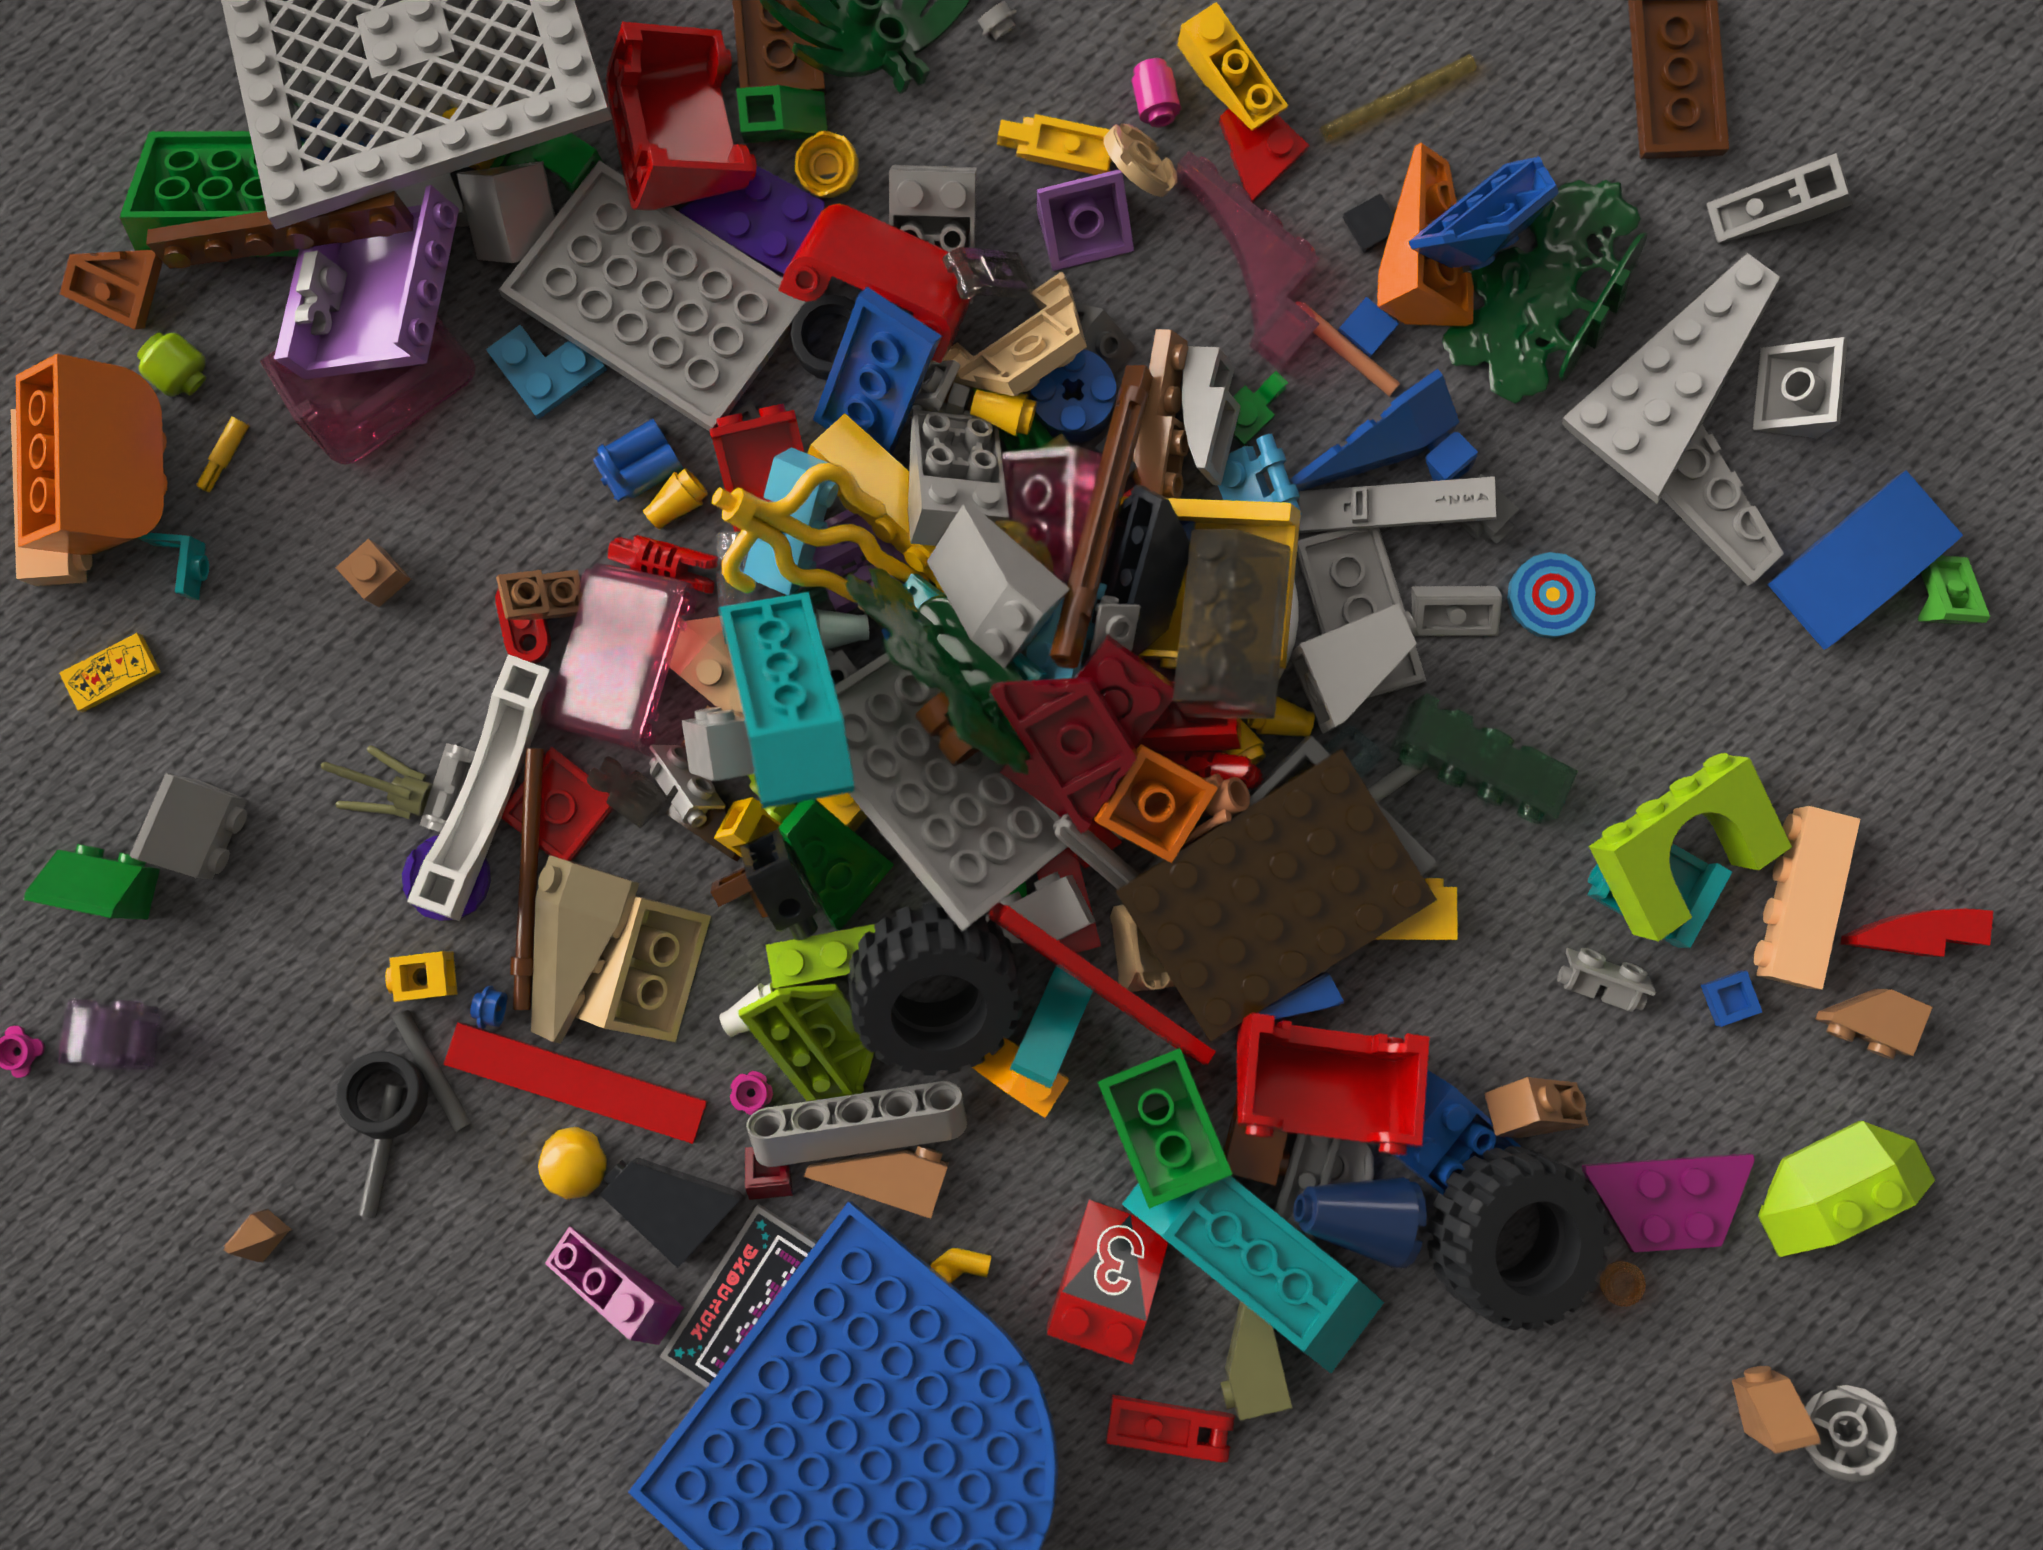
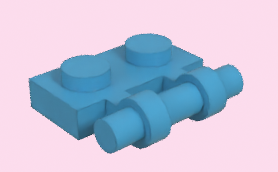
(1245, 479)

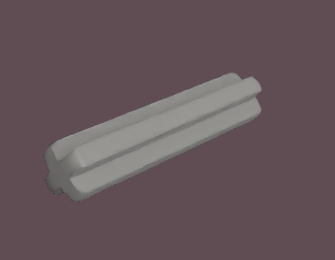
(1094, 852)

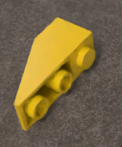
(1229, 67)

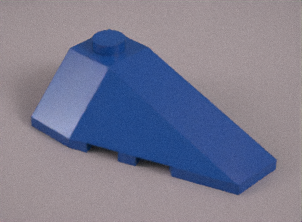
(1408, 427)

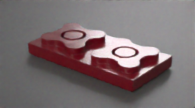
(1134, 695)

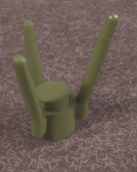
(407, 793)

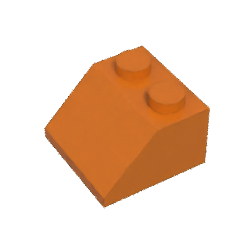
(1156, 804)

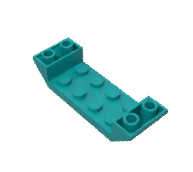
(787, 700)
(1265, 1266)

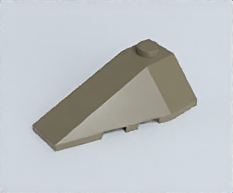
(573, 923)

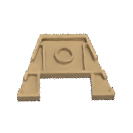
(1029, 350)

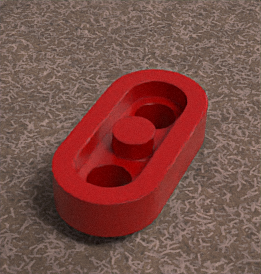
(517, 630)

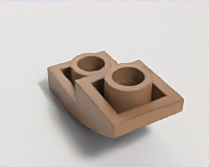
(539, 595)

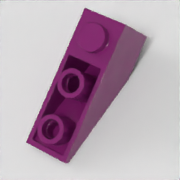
(614, 1289)

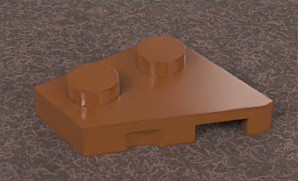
(114, 283)

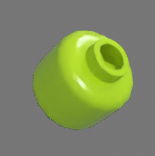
(171, 364)

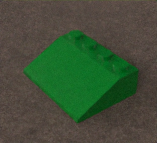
(192, 180)

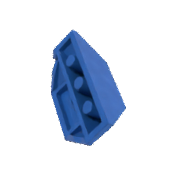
(1488, 216)

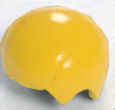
(825, 155)
(572, 1163)

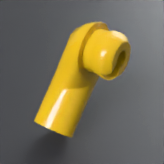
(960, 1261)

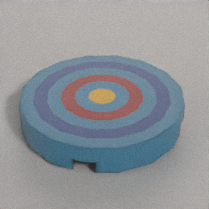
(1551, 595)

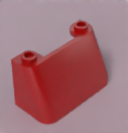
(673, 115)
(884, 259)
(1331, 1083)

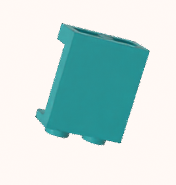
(1697, 882)

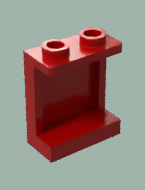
(748, 447)

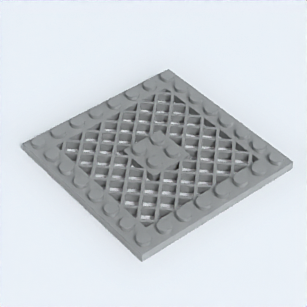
(404, 48)

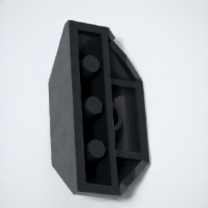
(1146, 562)

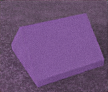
(1085, 219)

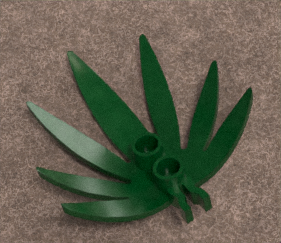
(868, 35)

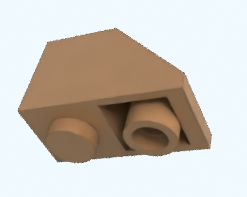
(1882, 1018)
(1536, 1107)

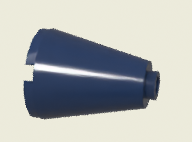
(1366, 1217)

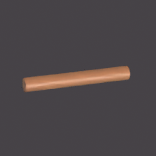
(1355, 356)

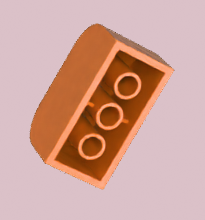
(87, 456)

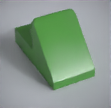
(1952, 593)

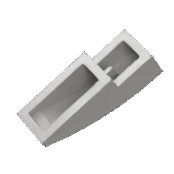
(1209, 409)

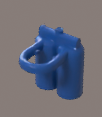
(636, 461)

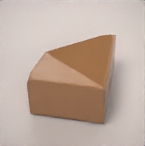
(257, 1236)

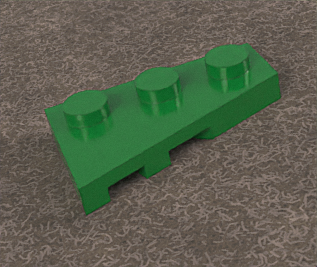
(833, 860)

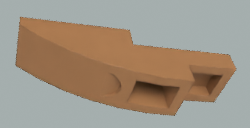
(1161, 436)

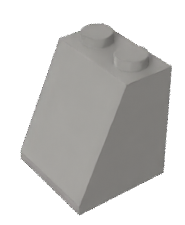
(1351, 661)

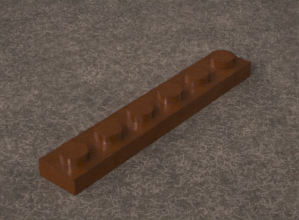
(255, 235)

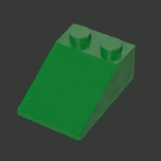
(1164, 1128)

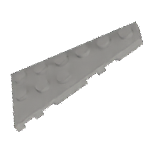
(1664, 391)

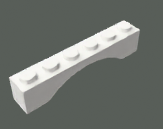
(464, 841)

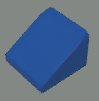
(1451, 458)

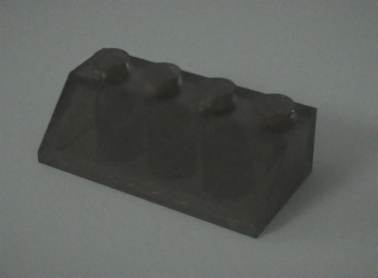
(1231, 625)

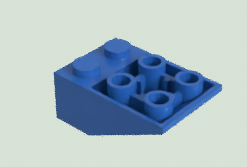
(1451, 1135)

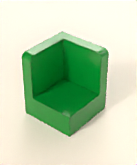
(568, 159)

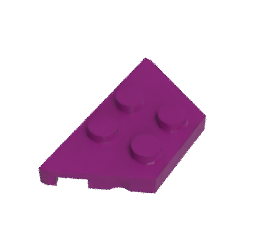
(1672, 1200)

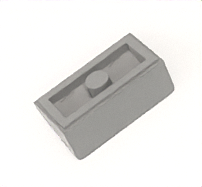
(1456, 610)

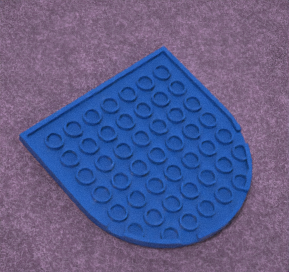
(863, 1418)

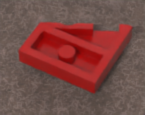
(1261, 153)

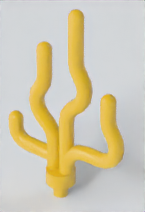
(764, 518)

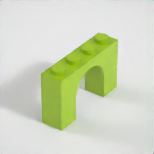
(1637, 851)

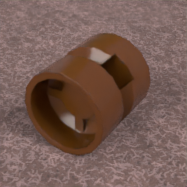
(935, 719)

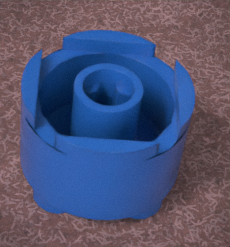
(1073, 418)

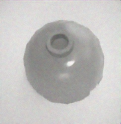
(1853, 1432)

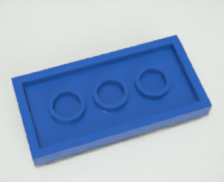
(877, 369)

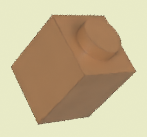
(373, 573)

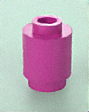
(1155, 92)

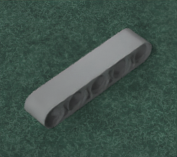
(857, 1123)

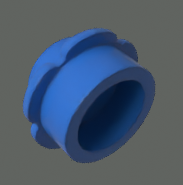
(484, 1007)

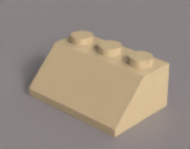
(647, 972)

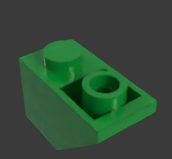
(780, 113)

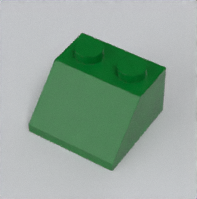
(95, 884)

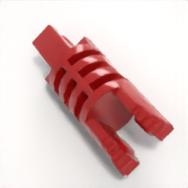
(663, 559)
(1211, 763)

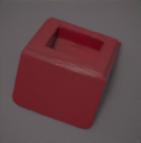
(766, 1181)

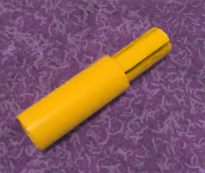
(222, 453)

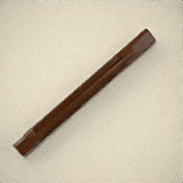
(1101, 517)

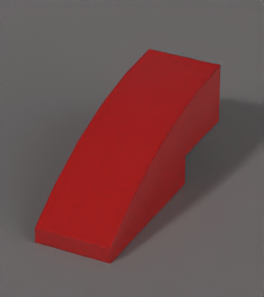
(1924, 931)

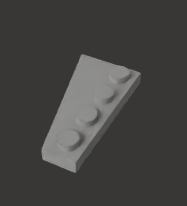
(1718, 511)

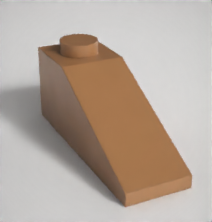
(894, 1178)

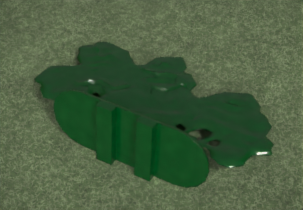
(1537, 289)
(943, 657)

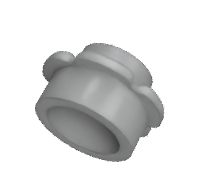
(997, 21)

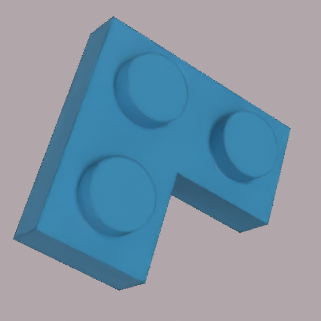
(541, 379)

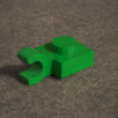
(1254, 407)

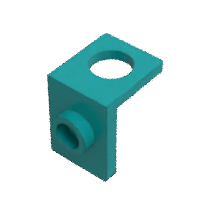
(192, 563)

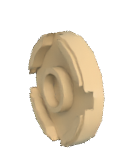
(1137, 159)

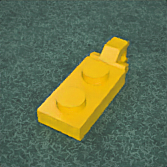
(1057, 143)

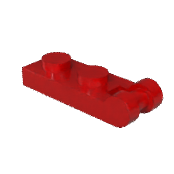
(1168, 1428)

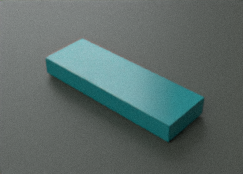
(1051, 1028)

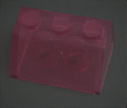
(1051, 496)

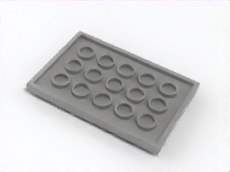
(654, 298)
(956, 827)

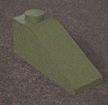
(1254, 1369)

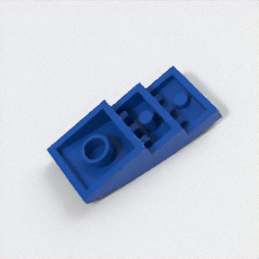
(1865, 560)

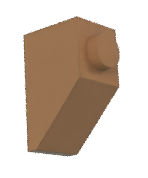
(1773, 1410)

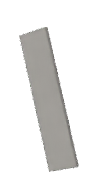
(1398, 505)

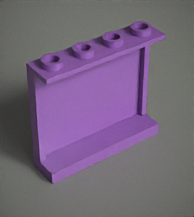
(385, 302)

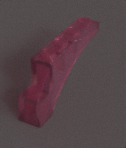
(1268, 256)

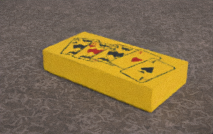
(110, 672)

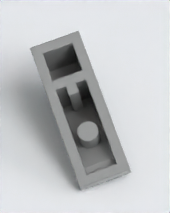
(1782, 200)

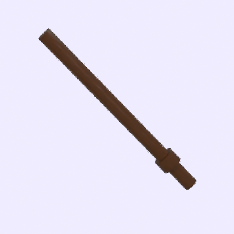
(522, 963)

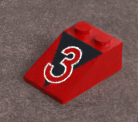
(1108, 1283)

